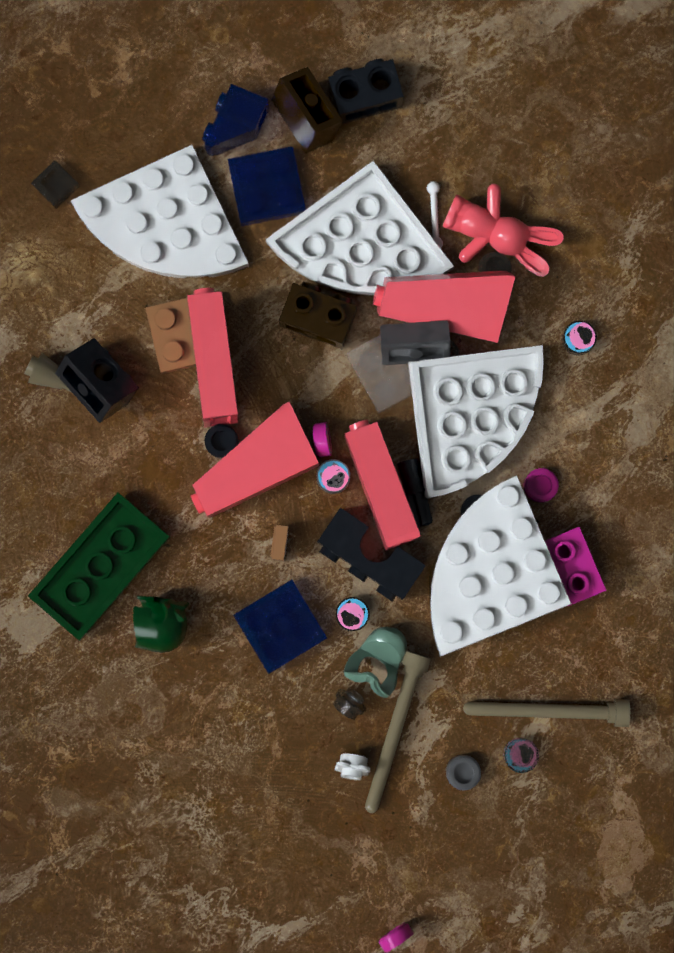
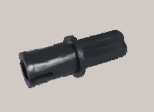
(414, 491)

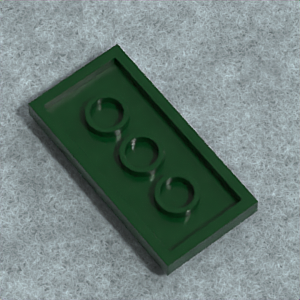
(99, 566)

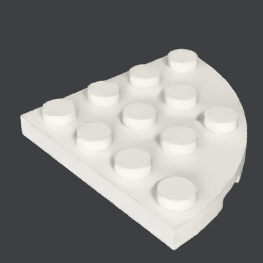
(164, 219)
(359, 237)
(472, 412)
(492, 571)

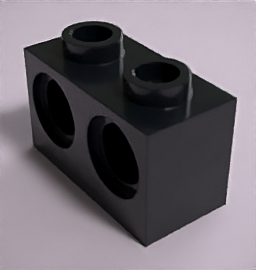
(369, 99)

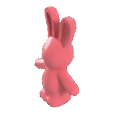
(504, 234)

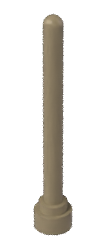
(414, 666)
(615, 712)

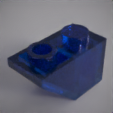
(237, 121)

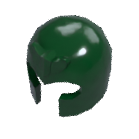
(159, 623)

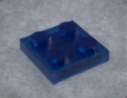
(266, 186)
(280, 626)

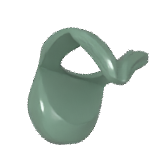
(387, 646)

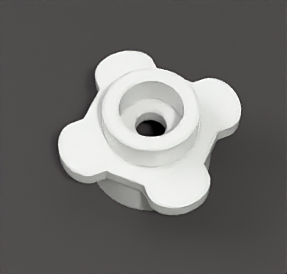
(352, 766)

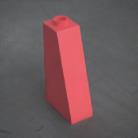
(469, 301)
(212, 357)
(257, 464)
(381, 485)

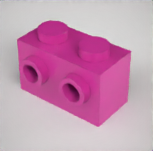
(575, 565)

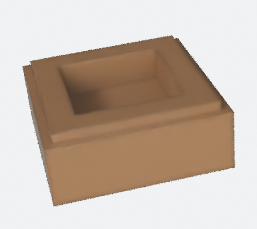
(279, 543)

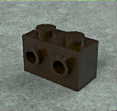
(306, 110)
(317, 314)

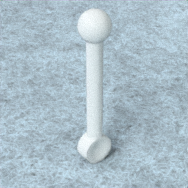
(433, 188)

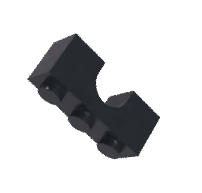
(393, 575)

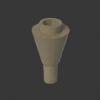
(43, 371)

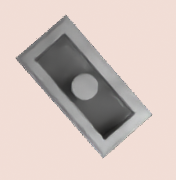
(414, 342)

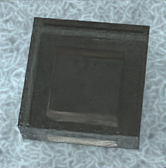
(55, 184)

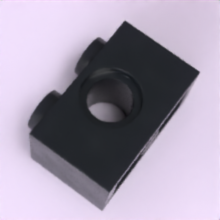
(96, 380)

